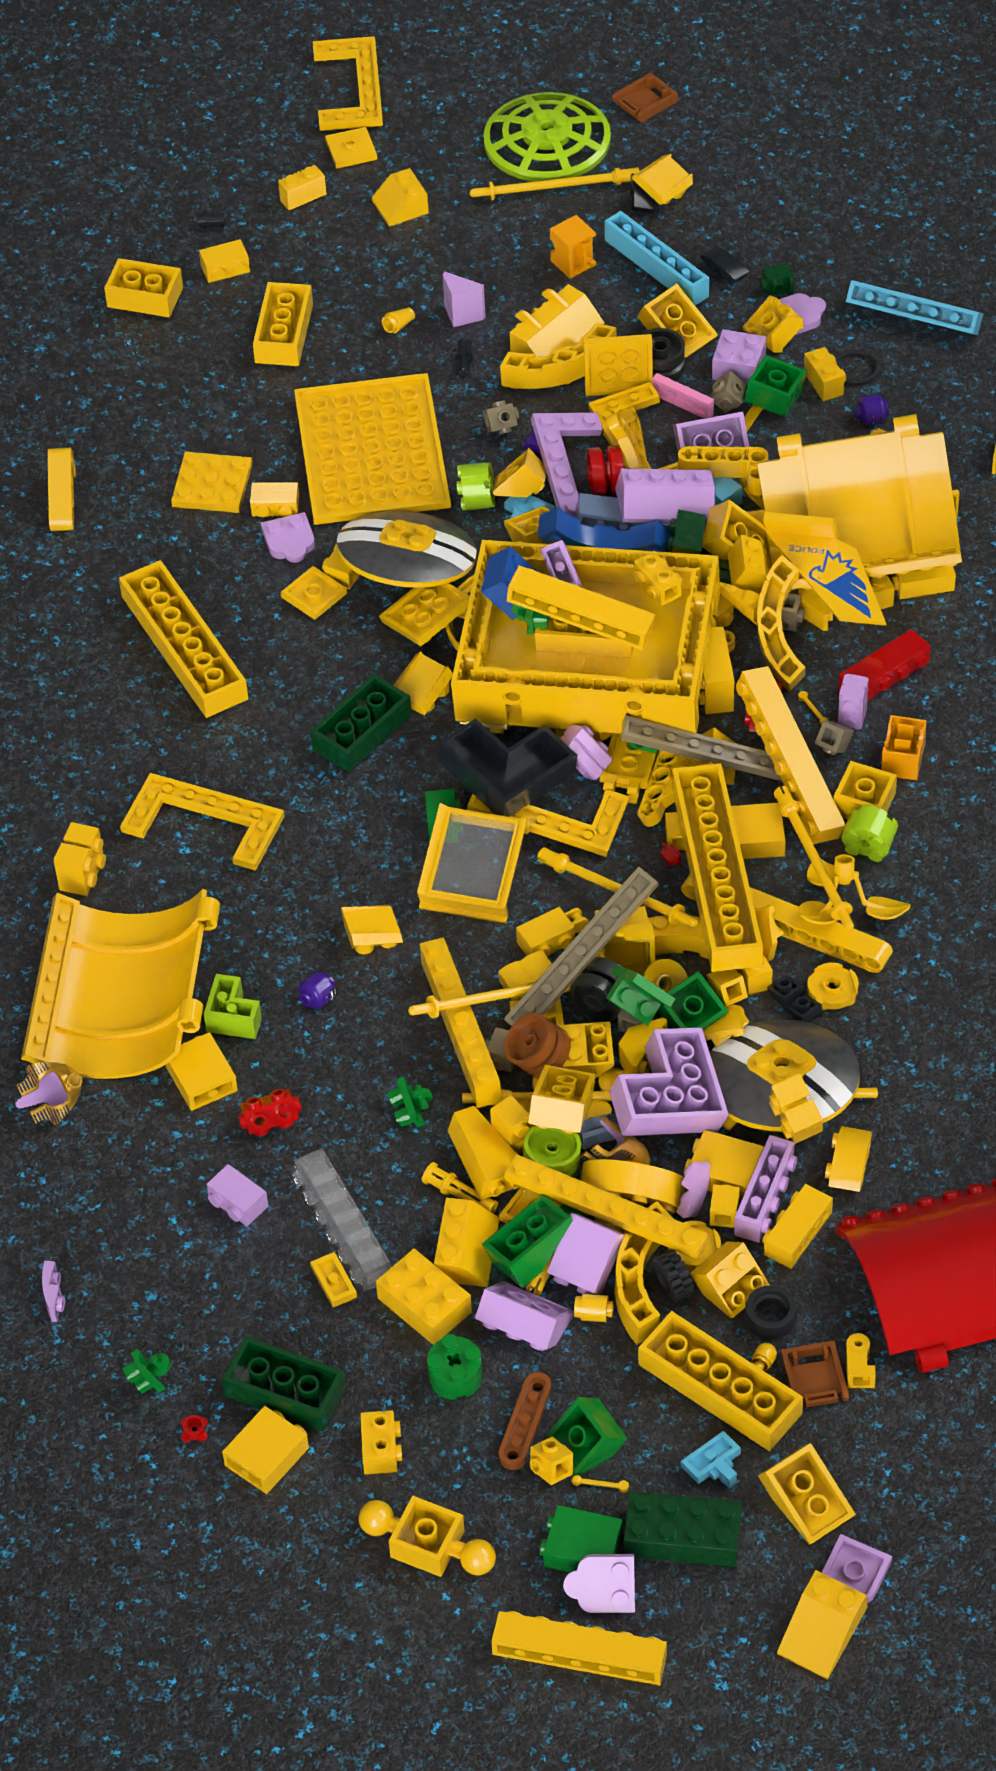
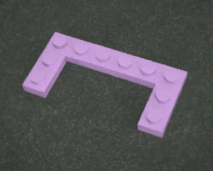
(548, 433)

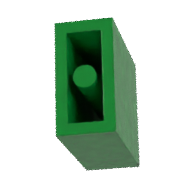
(578, 1534)

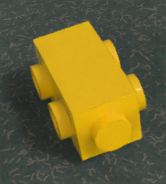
(657, 578)

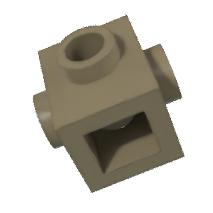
(728, 392)
(493, 417)
(792, 612)

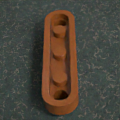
(525, 1421)

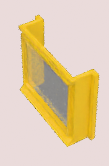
(471, 863)

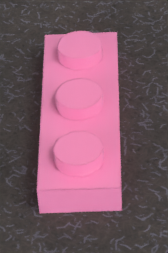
(683, 396)

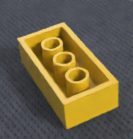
(283, 324)

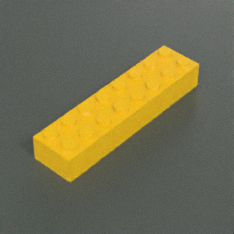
(183, 639)

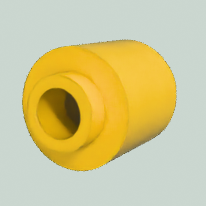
(593, 1307)

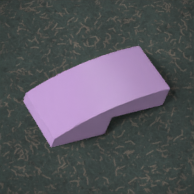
(696, 1182)
(51, 1288)

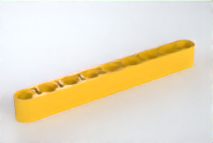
(830, 939)

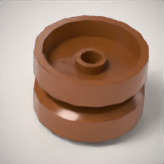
(536, 1043)

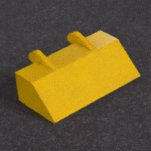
(555, 324)

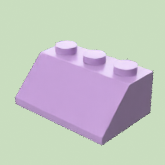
(713, 432)
(523, 1315)

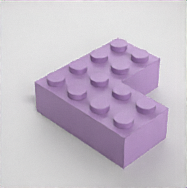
(679, 1092)

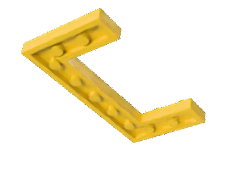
(370, 110)
(637, 397)
(260, 818)
(592, 838)

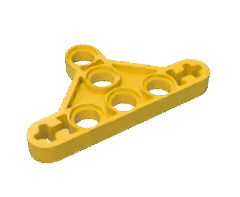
(628, 433)
(651, 809)

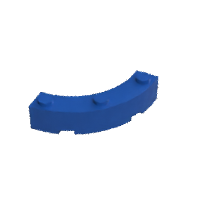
(559, 525)

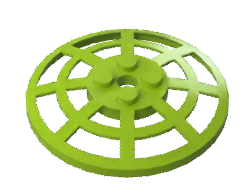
(556, 136)

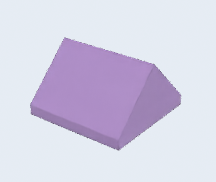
(463, 299)

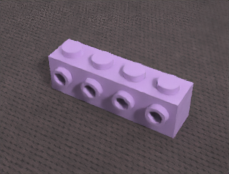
(764, 1189)

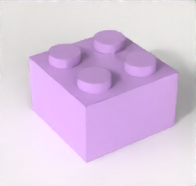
(739, 354)

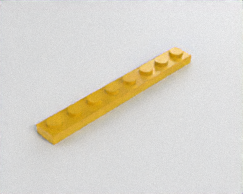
(606, 1206)

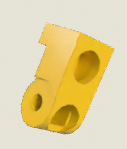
(857, 1354)

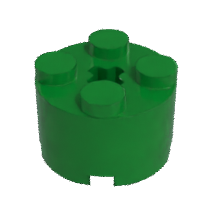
(454, 1367)

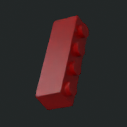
(891, 663)

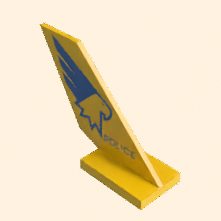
(825, 564)

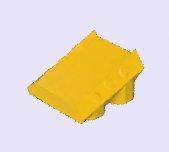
(664, 180)
(775, 322)
(743, 600)
(424, 682)
(371, 927)

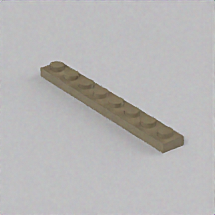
(698, 747)
(585, 946)

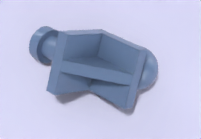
(594, 1132)

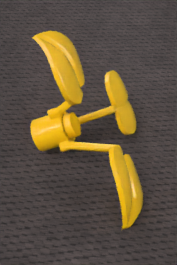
(842, 873)

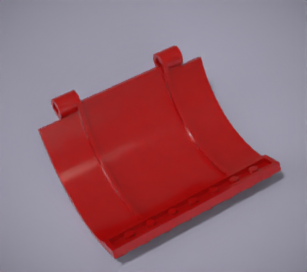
(931, 1271)

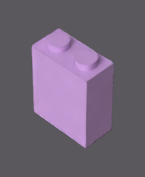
(585, 1255)

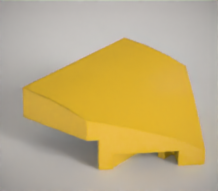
(768, 930)
(727, 1026)

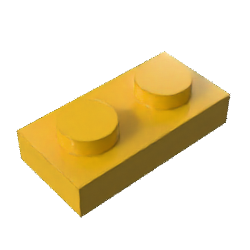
(333, 1279)

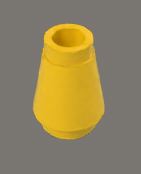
(396, 320)

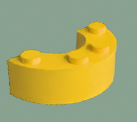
(635, 1181)

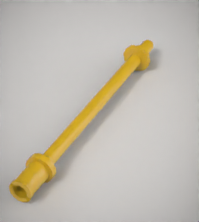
(616, 176)
(790, 809)
(562, 863)
(433, 1006)

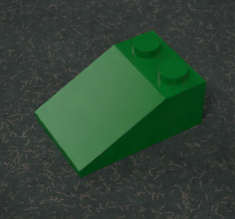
(528, 1240)

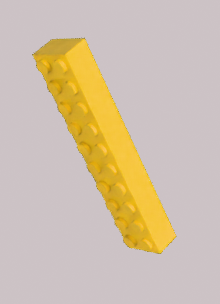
(717, 868)

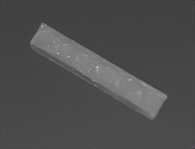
(342, 1218)

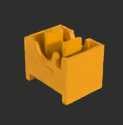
(572, 246)
(904, 747)

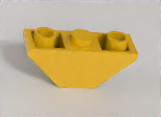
(815, 609)
(632, 1046)

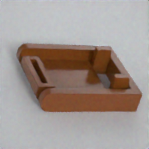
(641, 101)
(815, 1381)

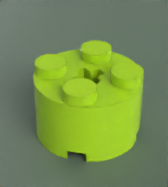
(476, 486)
(869, 832)

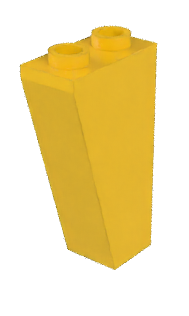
(482, 1152)

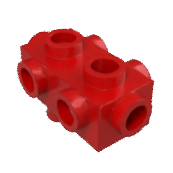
(273, 1110)

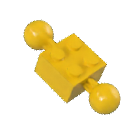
(427, 1536)

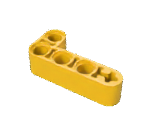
(725, 462)
(60, 488)

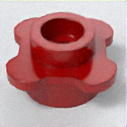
(670, 855)
(194, 1422)

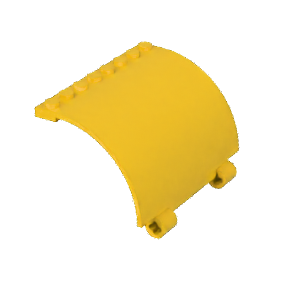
(880, 488)
(117, 987)

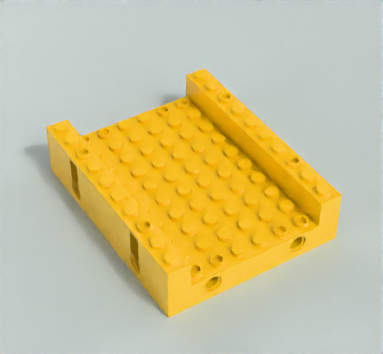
(578, 675)

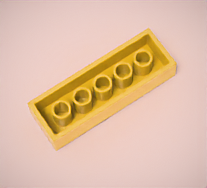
(720, 1381)

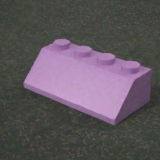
(659, 493)

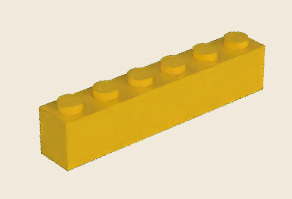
(580, 607)
(579, 1647)

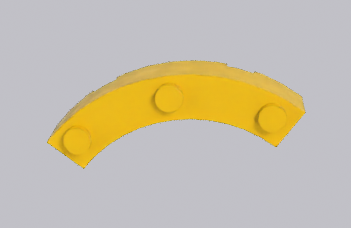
(552, 370)
(769, 625)
(687, 938)
(631, 1298)

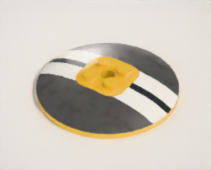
(406, 549)
(749, 1068)

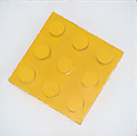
(617, 363)
(212, 482)
(425, 611)

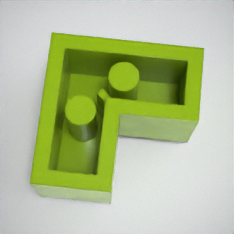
(228, 1011)

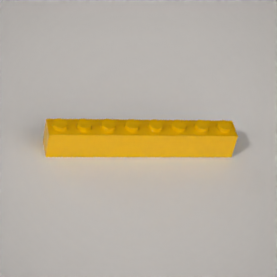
(790, 754)
(461, 1024)

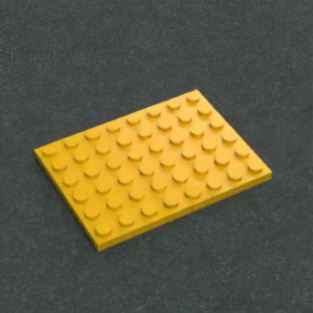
(371, 448)

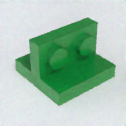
(637, 995)

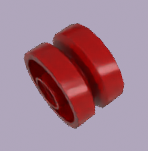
(604, 472)

